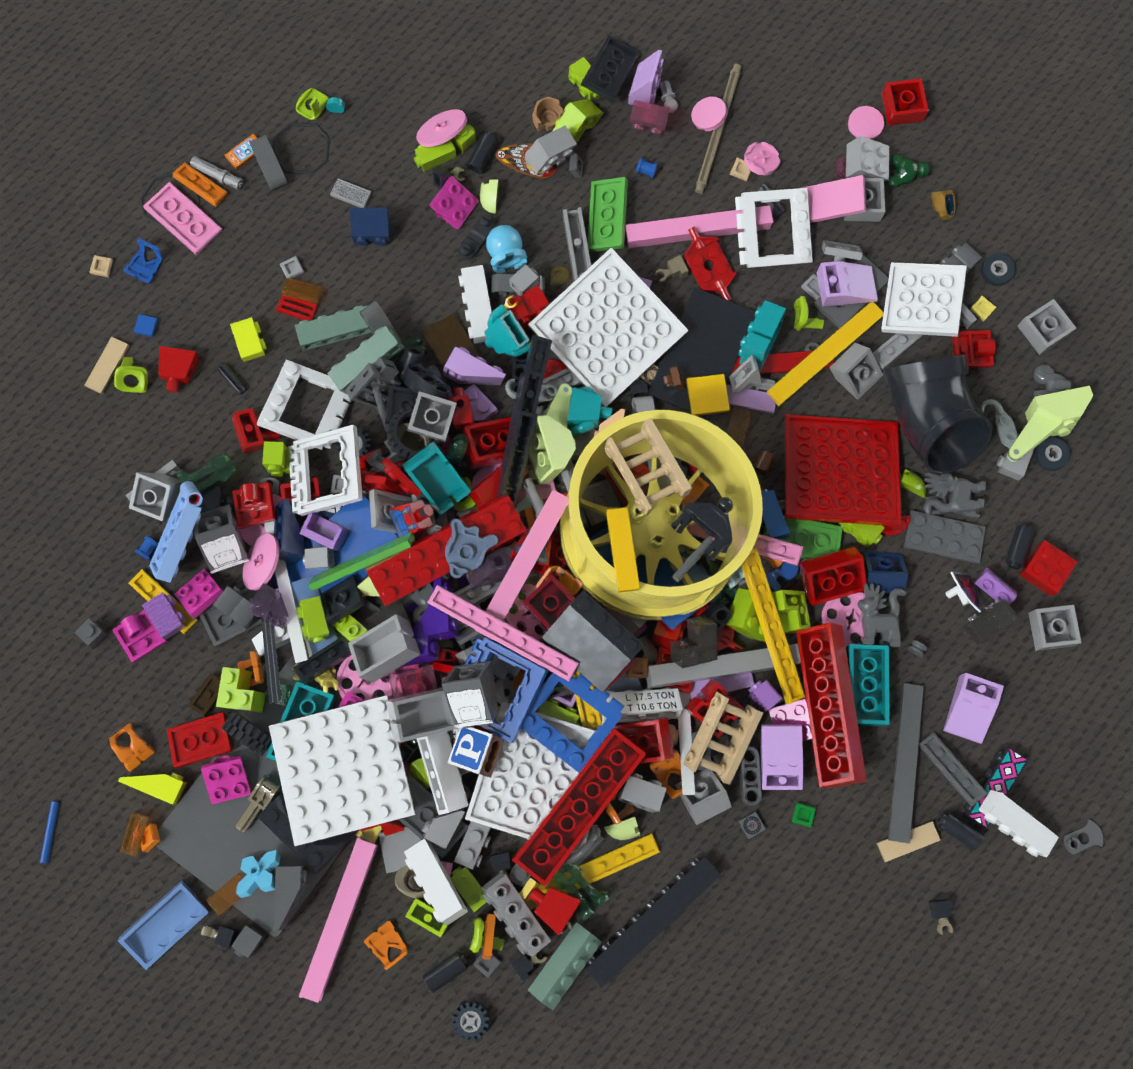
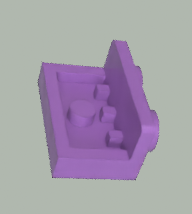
(996, 586)

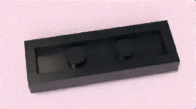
(323, 660)

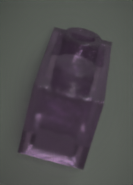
(490, 571)
(270, 606)

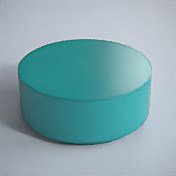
(335, 105)

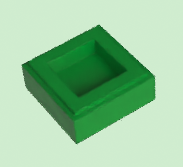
(803, 815)

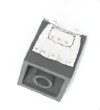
(220, 539)
(471, 694)

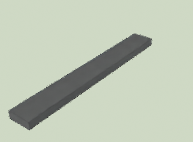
(906, 763)

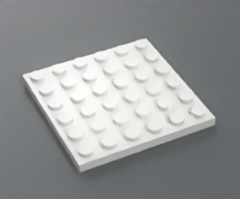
(608, 327)
(341, 771)
(525, 781)

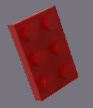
(199, 740)

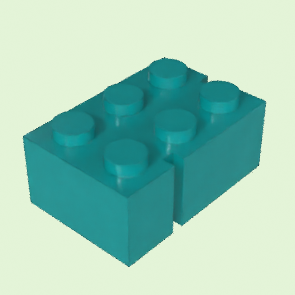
(762, 333)
(436, 477)

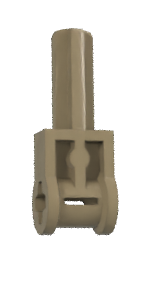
(259, 799)

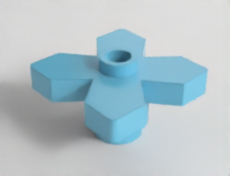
(258, 874)

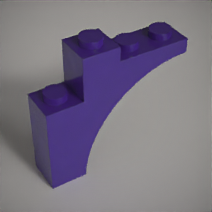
(433, 627)

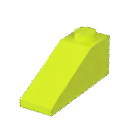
(160, 786)

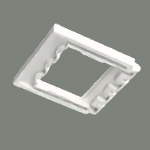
(800, 227)
(281, 393)
(350, 473)

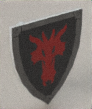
(965, 589)

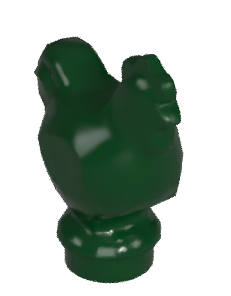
(907, 170)

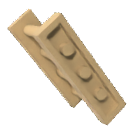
(658, 450)
(739, 742)

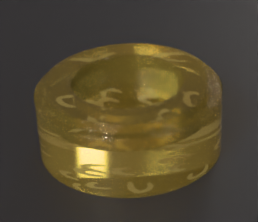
(559, 275)

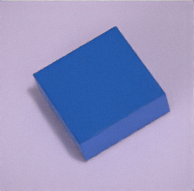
(145, 325)

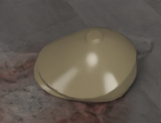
(412, 440)
(406, 883)

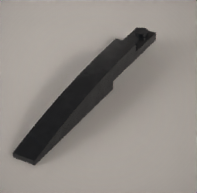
(523, 419)

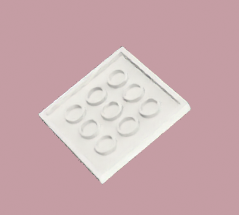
(924, 299)

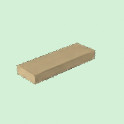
(106, 365)
(919, 838)

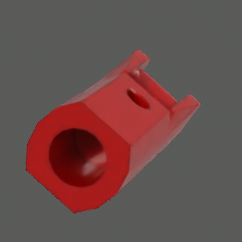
(452, 659)

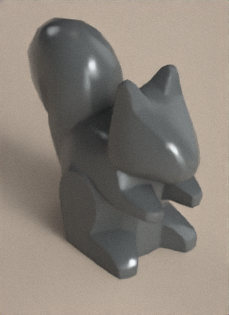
(1053, 382)
(421, 598)

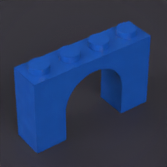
(771, 516)

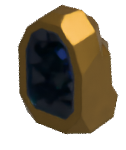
(943, 204)

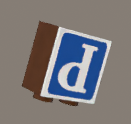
(476, 751)

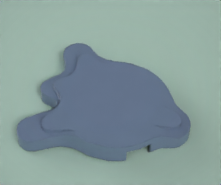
(466, 549)

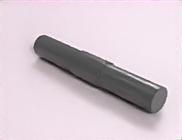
(380, 405)
(692, 559)

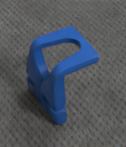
(139, 267)

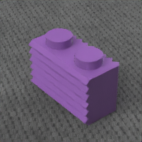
(164, 615)
(764, 695)

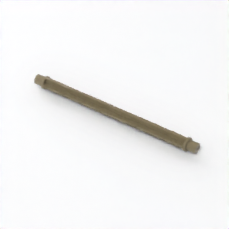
(716, 134)

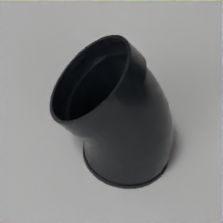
(939, 412)

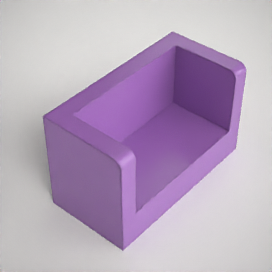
(324, 532)

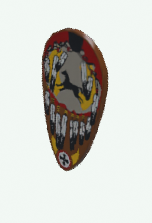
(514, 158)

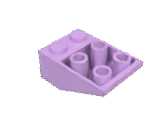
(647, 79)
(845, 283)
(470, 370)
(973, 707)
(781, 757)

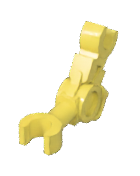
(325, 680)

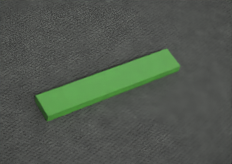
(362, 561)

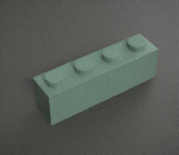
(331, 328)
(382, 344)
(564, 966)

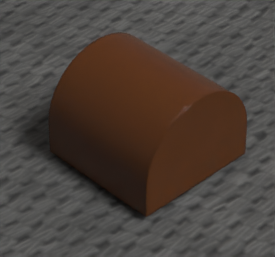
(763, 462)

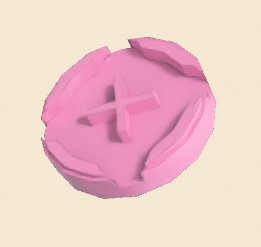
(709, 113)
(866, 122)
(762, 158)

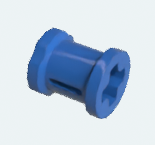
(646, 167)
(147, 548)

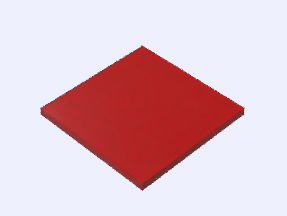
(842, 470)

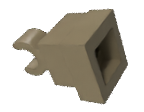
(675, 268)

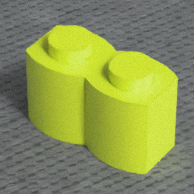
(248, 339)

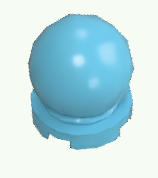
(505, 248)

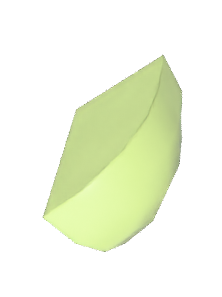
(489, 195)
(625, 830)

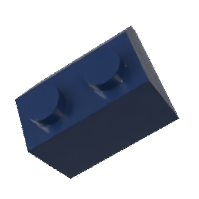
(370, 226)
(885, 570)

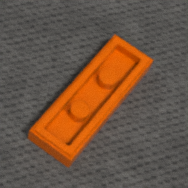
(200, 184)

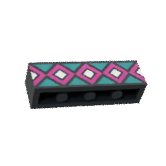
(998, 778)

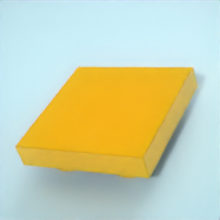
(708, 395)

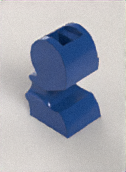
(785, 572)

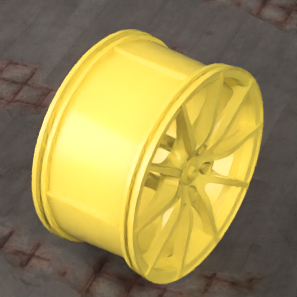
(652, 535)

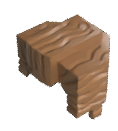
(547, 113)

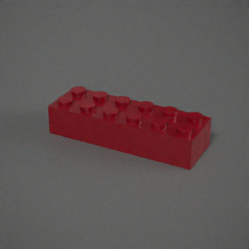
(549, 603)

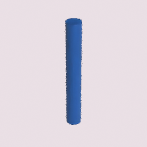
(49, 832)

